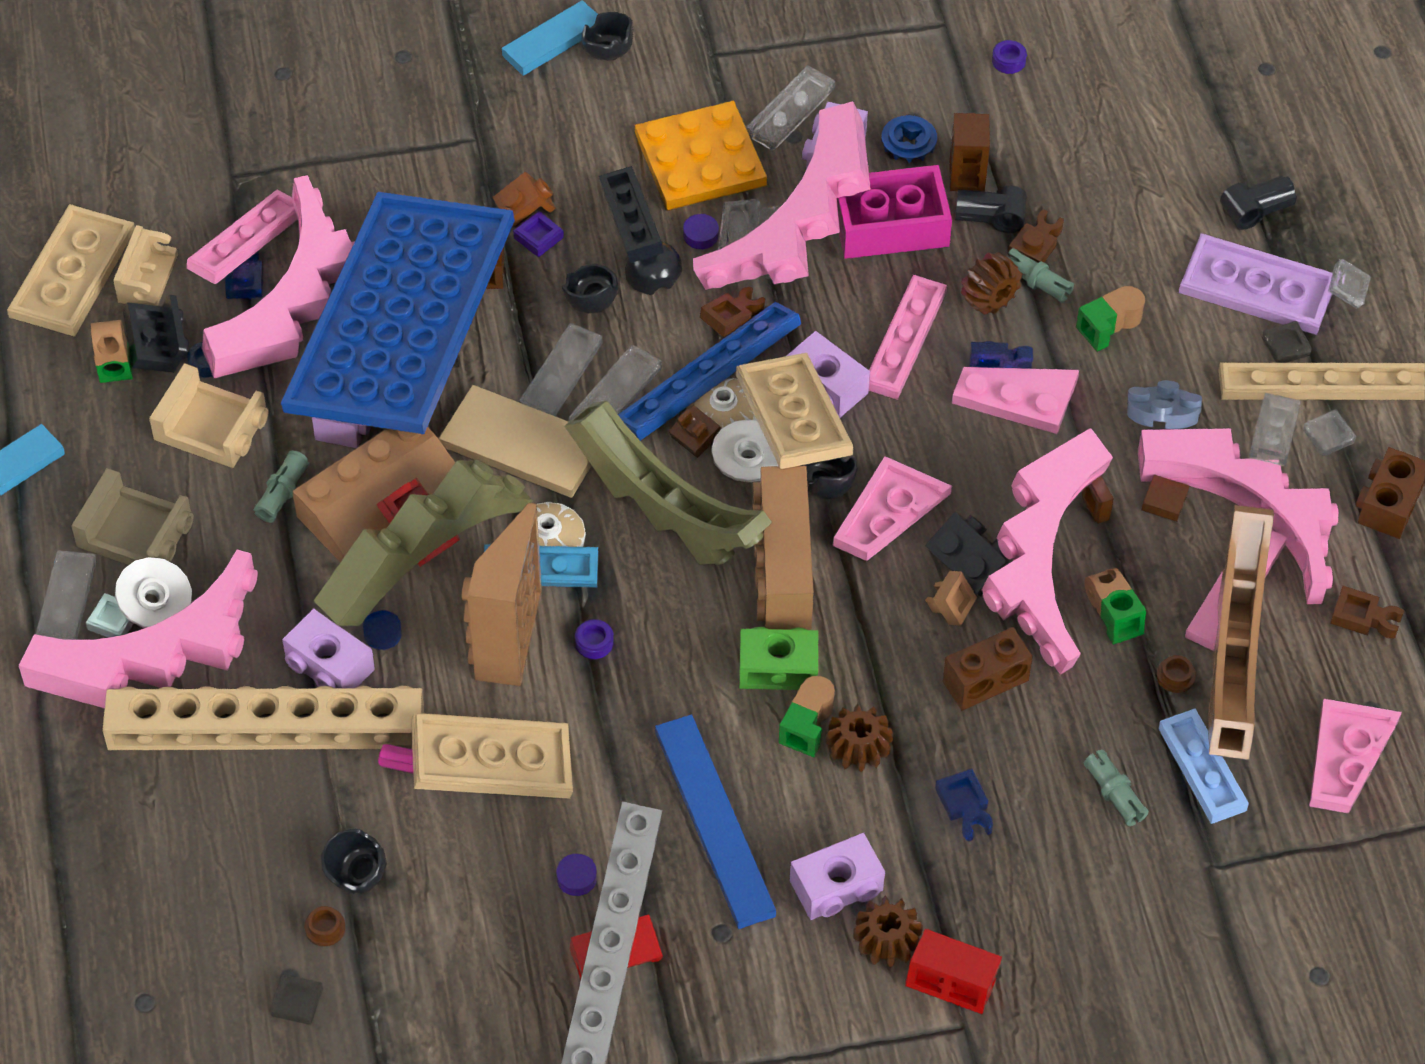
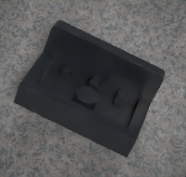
(156, 335)
(966, 549)

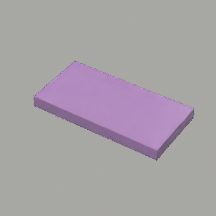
(1257, 283)

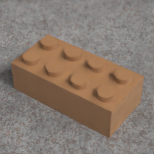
(784, 552)

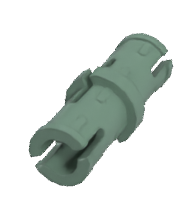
(1041, 277)
(281, 486)
(1116, 787)

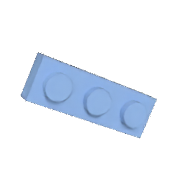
(1205, 773)

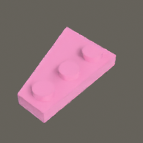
(1018, 394)
(888, 507)
(1347, 751)

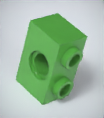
(764, 671)

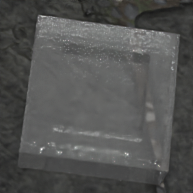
(1349, 283)
(1329, 433)

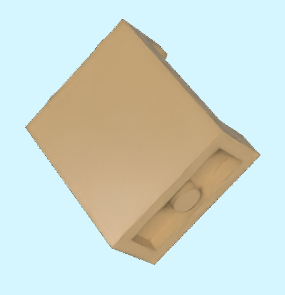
(207, 418)

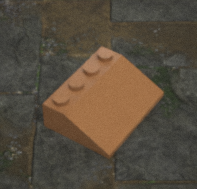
(345, 495)
(504, 601)

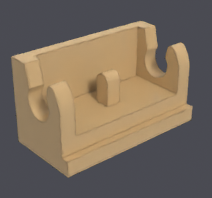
(145, 268)

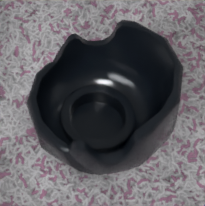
(609, 36)
(656, 272)
(591, 288)
(831, 477)
(353, 861)

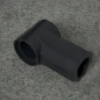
(1250, 204)
(1002, 208)

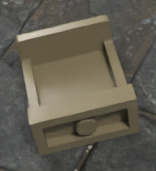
(130, 523)

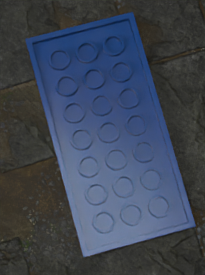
(399, 313)

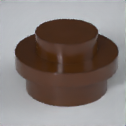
(1176, 674)
(325, 926)

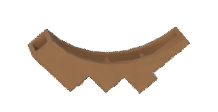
(1236, 642)

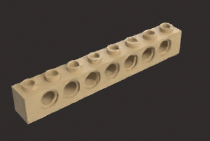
(247, 731)

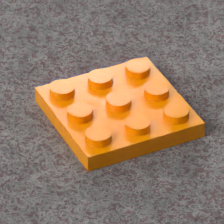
(700, 155)

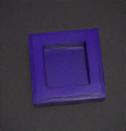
(538, 234)

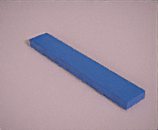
(709, 369)
(715, 822)

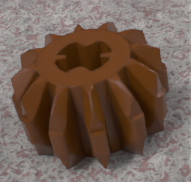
(991, 283)
(859, 737)
(873, 928)

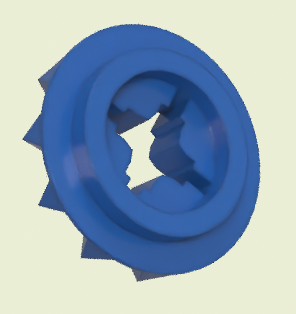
(912, 128)

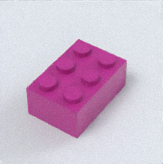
(898, 214)

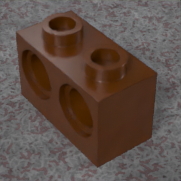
(969, 151)
(1396, 485)
(987, 668)

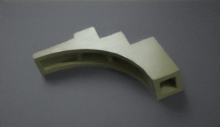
(669, 502)
(422, 525)

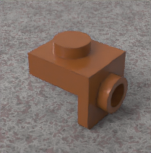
(524, 197)

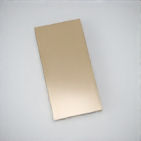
(71, 270)
(794, 410)
(516, 441)
(491, 755)

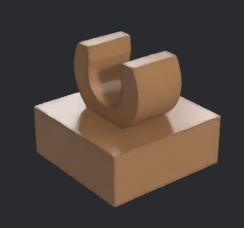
(952, 598)

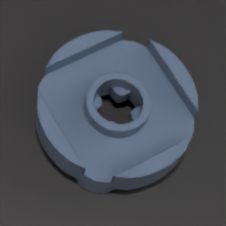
(1164, 404)

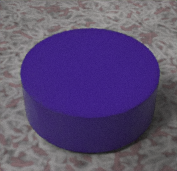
(1009, 57)
(700, 231)
(594, 639)
(576, 874)

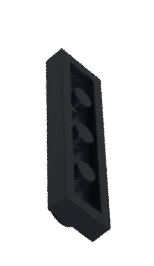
(631, 214)

